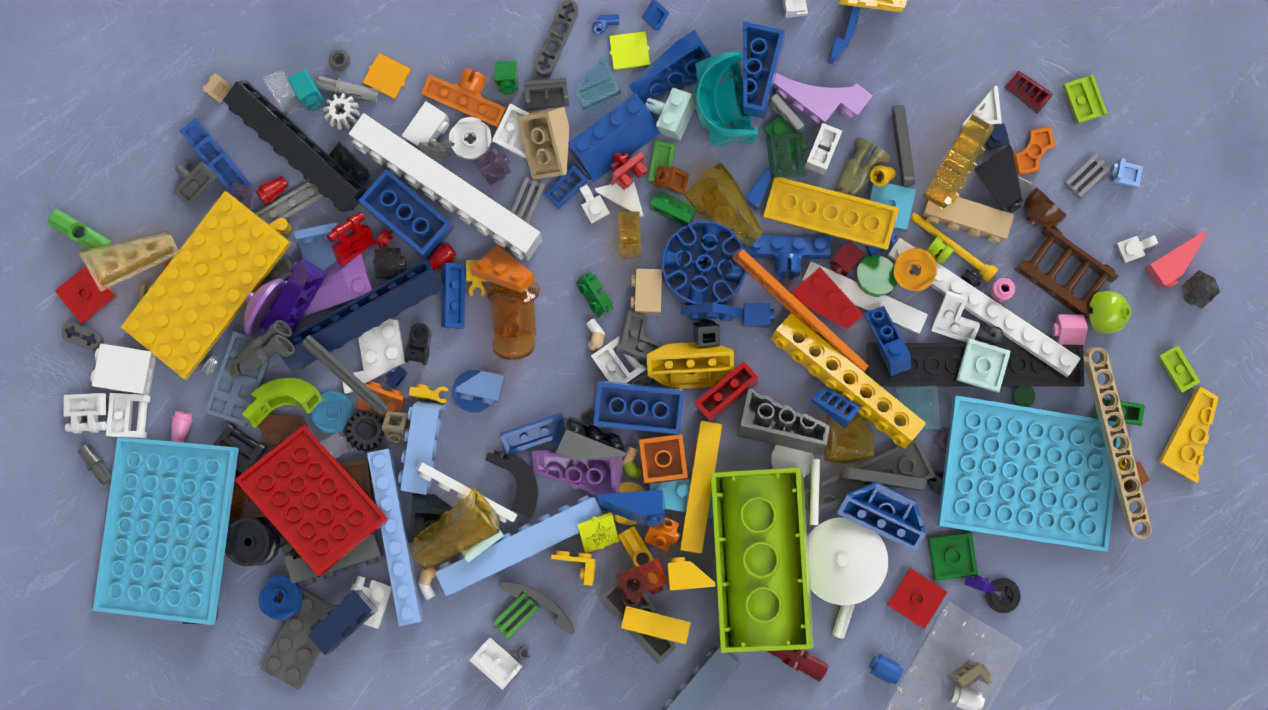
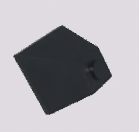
(425, 511)

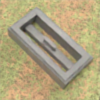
(787, 114)
(1100, 164)
(533, 183)

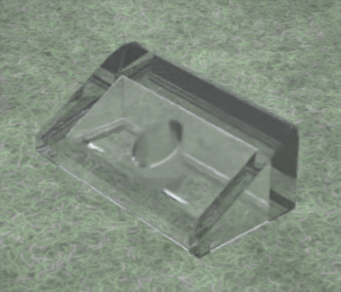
(282, 92)

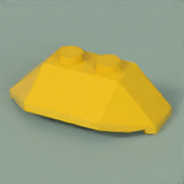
(689, 366)

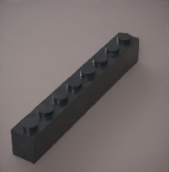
(294, 145)

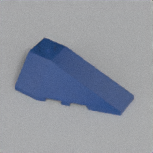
(672, 69)

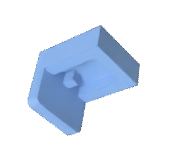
(1126, 173)

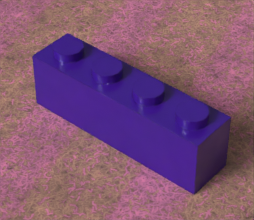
(295, 296)

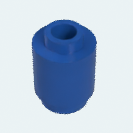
(886, 669)

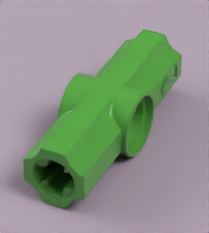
(70, 226)

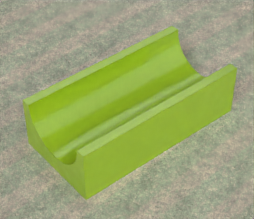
(762, 560)

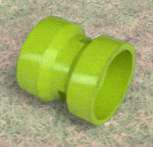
(936, 246)

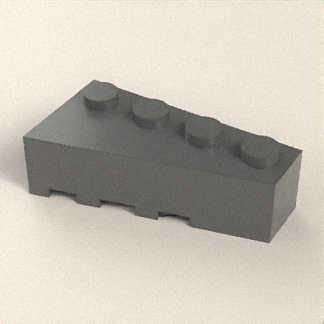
(781, 425)
(613, 601)

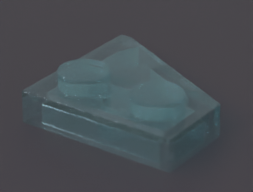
(597, 86)
(923, 403)

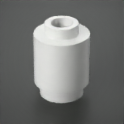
(966, 698)

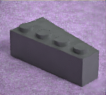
(367, 552)

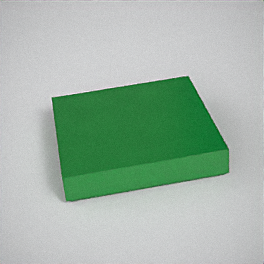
(952, 556)

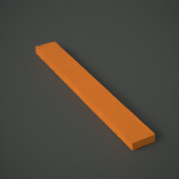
(795, 306)

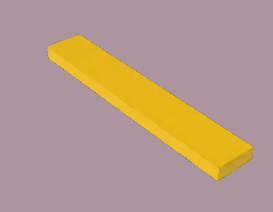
(700, 487)

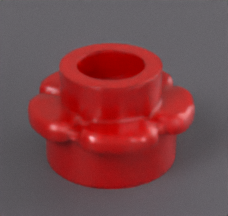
(384, 238)

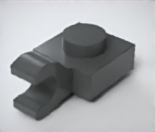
(435, 149)

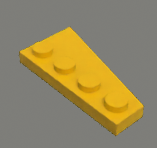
(1188, 440)

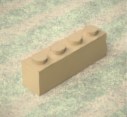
(971, 217)

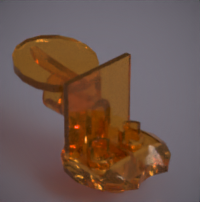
(513, 320)

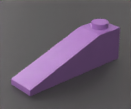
(342, 285)
(591, 475)

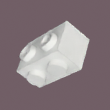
(426, 125)

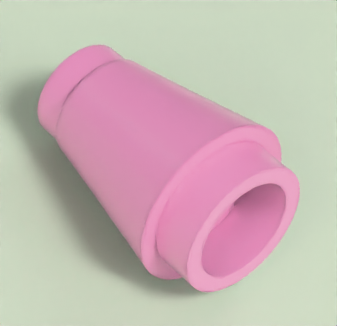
(180, 426)

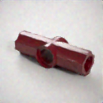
(802, 661)

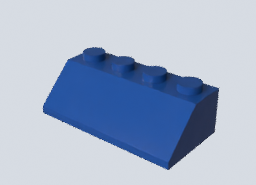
(619, 131)

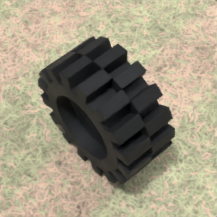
(358, 442)

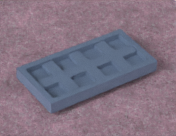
(232, 395)

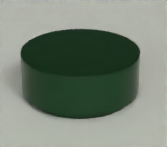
(1023, 396)

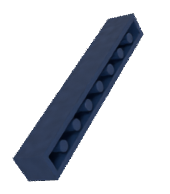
(365, 313)

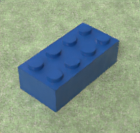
(406, 214)
(637, 407)

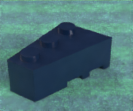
(342, 621)

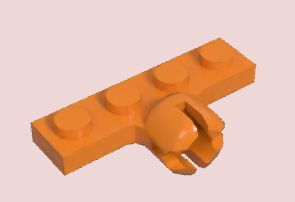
(465, 96)

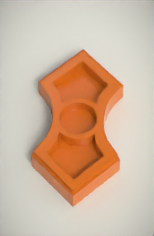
(1029, 159)

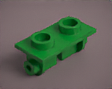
(588, 286)

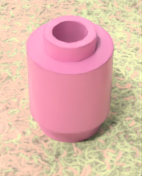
(996, 292)

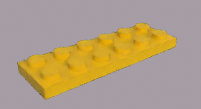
(831, 213)

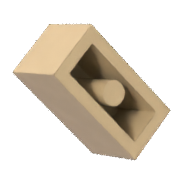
(648, 291)

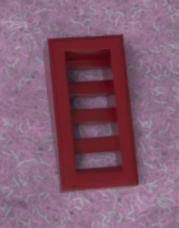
(1029, 101)

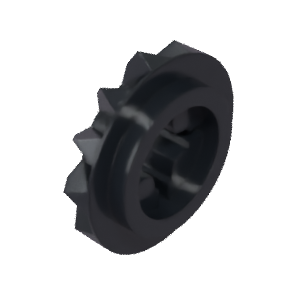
(1012, 592)

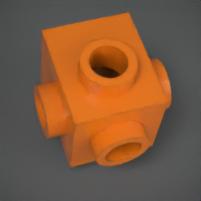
(663, 534)

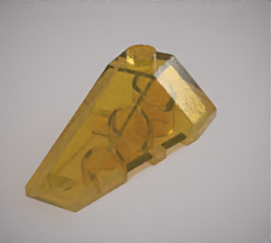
(722, 200)
(849, 443)

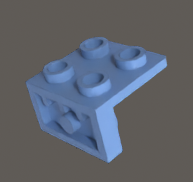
(316, 246)

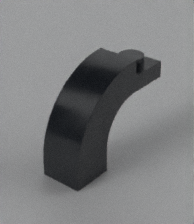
(527, 486)

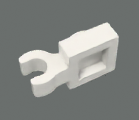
(594, 207)
(1133, 248)

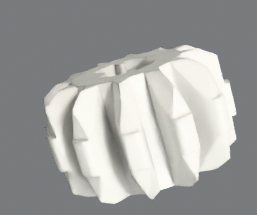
(342, 119)

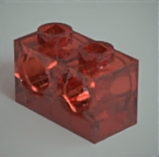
(639, 576)

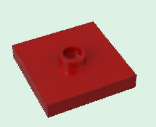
(83, 295)
(917, 598)

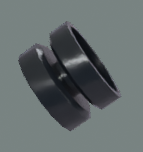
(252, 542)

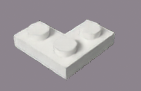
(949, 319)

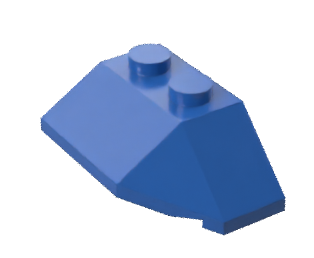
(885, 513)

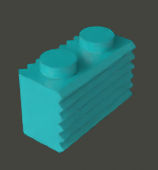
(306, 90)

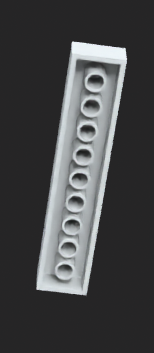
(445, 187)

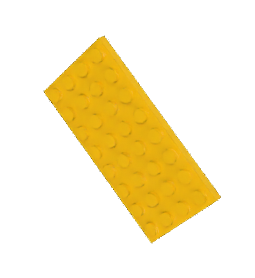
(205, 285)

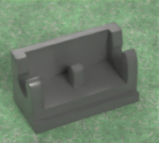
(546, 93)

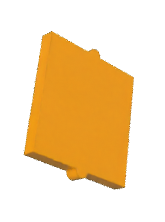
(387, 75)

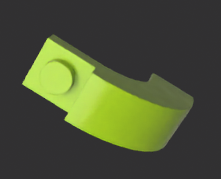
(280, 393)

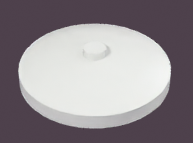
(846, 561)

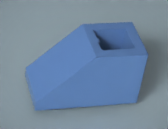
(483, 386)

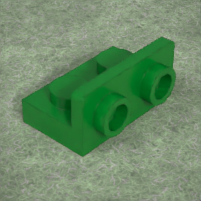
(672, 208)

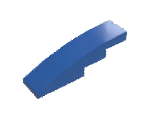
(213, 154)

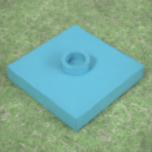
(898, 197)

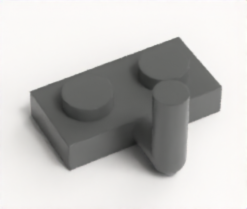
(194, 182)

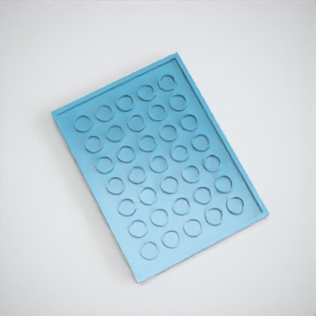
(1027, 475)
(166, 530)

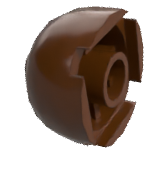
(1042, 210)

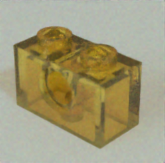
(629, 235)

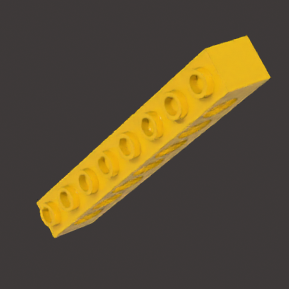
(858, 381)

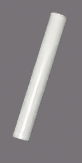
(814, 491)

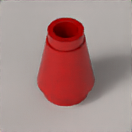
(271, 190)
(443, 254)

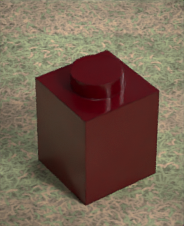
(846, 258)

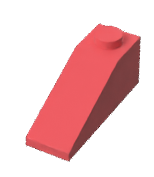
(1173, 265)

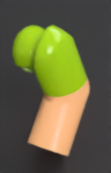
(629, 465)

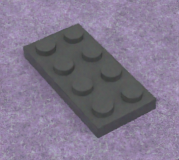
(293, 650)

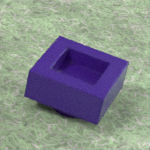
(979, 583)

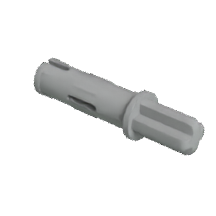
(354, 90)

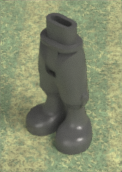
(261, 348)

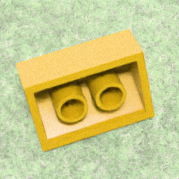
(686, 575)

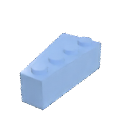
(420, 444)

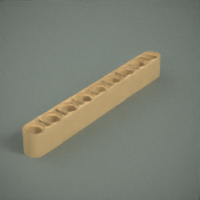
(1125, 450)

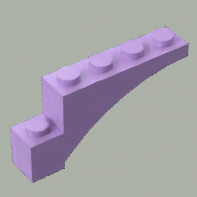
(822, 102)

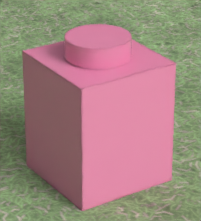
(1070, 329)

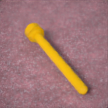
(985, 270)

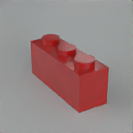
(726, 392)

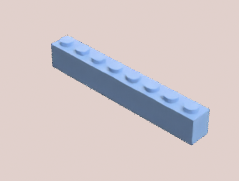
(395, 537)
(517, 547)

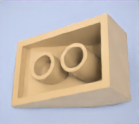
(545, 142)

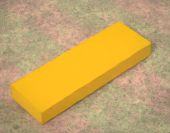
(655, 625)

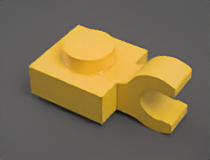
(423, 392)

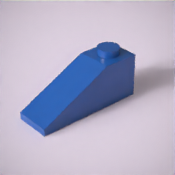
(639, 506)

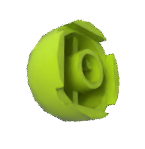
(1110, 312)

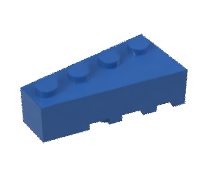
(760, 62)

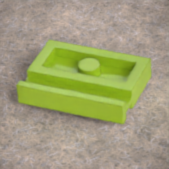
(1084, 99)

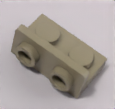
(967, 674)

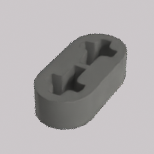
(83, 333)

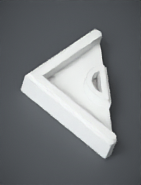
(988, 109)
(626, 198)

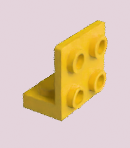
(588, 572)

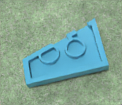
(676, 495)

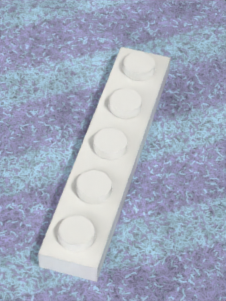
(448, 483)

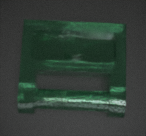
(780, 155)

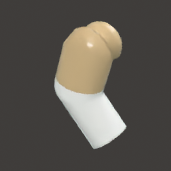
(597, 335)
(425, 581)

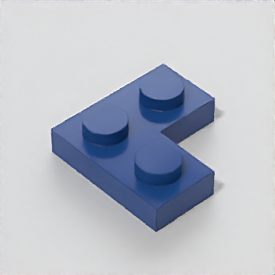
(711, 311)

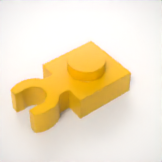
(476, 282)

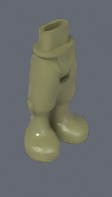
(855, 178)

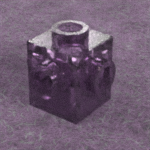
(493, 166)

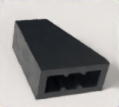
(1001, 179)

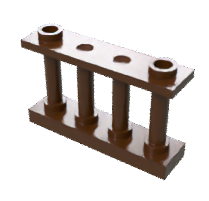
(1047, 281)

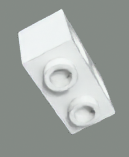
(823, 149)

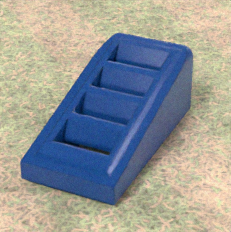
(562, 181)
(757, 192)
(844, 403)

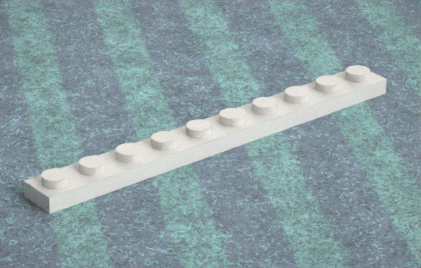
(998, 316)

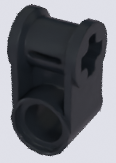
(418, 346)

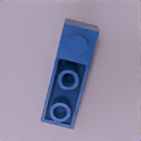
(888, 340)

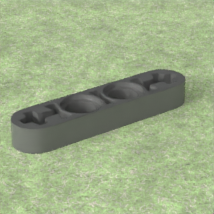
(559, 39)
(903, 145)
(883, 478)

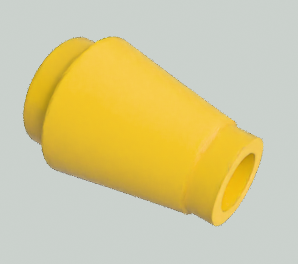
(882, 175)

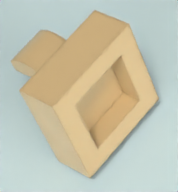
(217, 88)

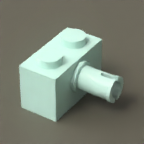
(674, 113)

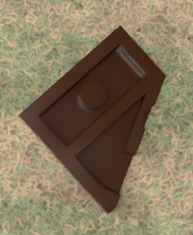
(278, 428)

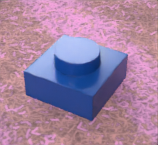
(655, 15)

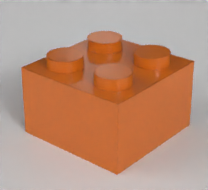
(663, 459)

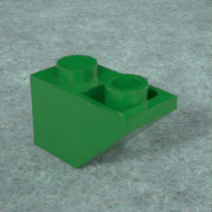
(506, 76)

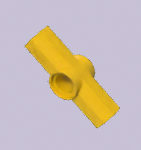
(634, 545)

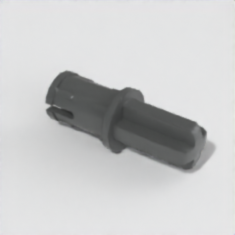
(95, 464)

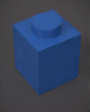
(757, 315)

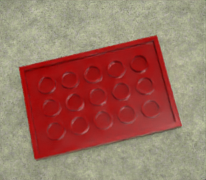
(311, 500)

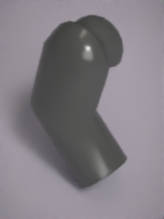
(991, 336)

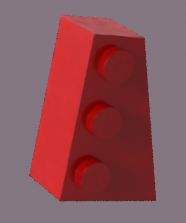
(827, 299)

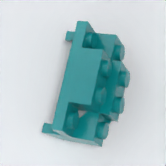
(721, 104)

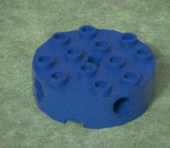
(692, 246)

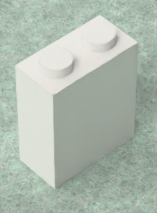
(123, 369)

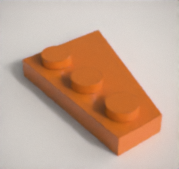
(503, 270)

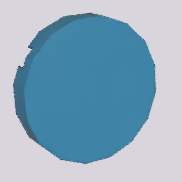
(332, 412)

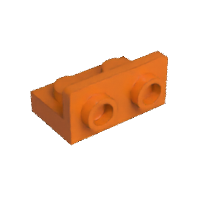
(391, 398)

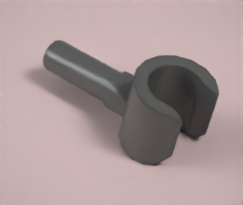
(518, 653)

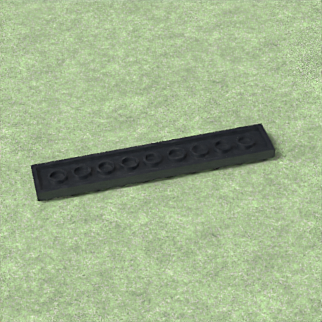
(940, 363)

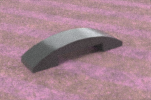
(562, 620)

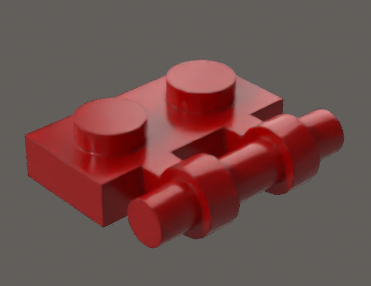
(354, 243)

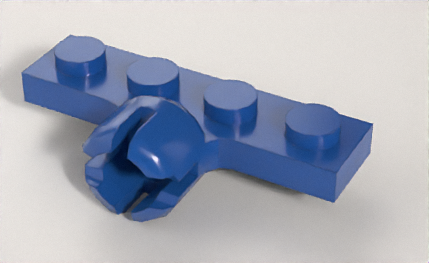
(789, 251)

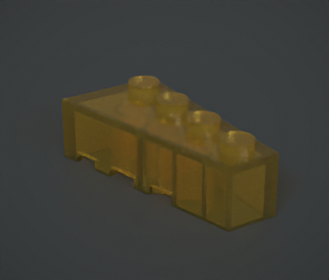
(959, 162)
(126, 258)
(457, 530)

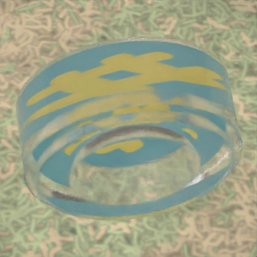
(210, 365)

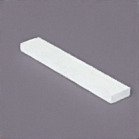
(900, 313)

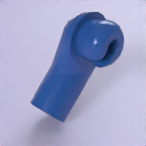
(603, 22)

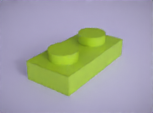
(1178, 369)

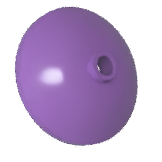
(259, 305)

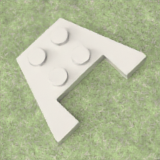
(380, 352)

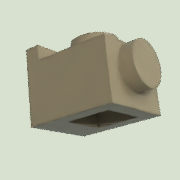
(394, 432)

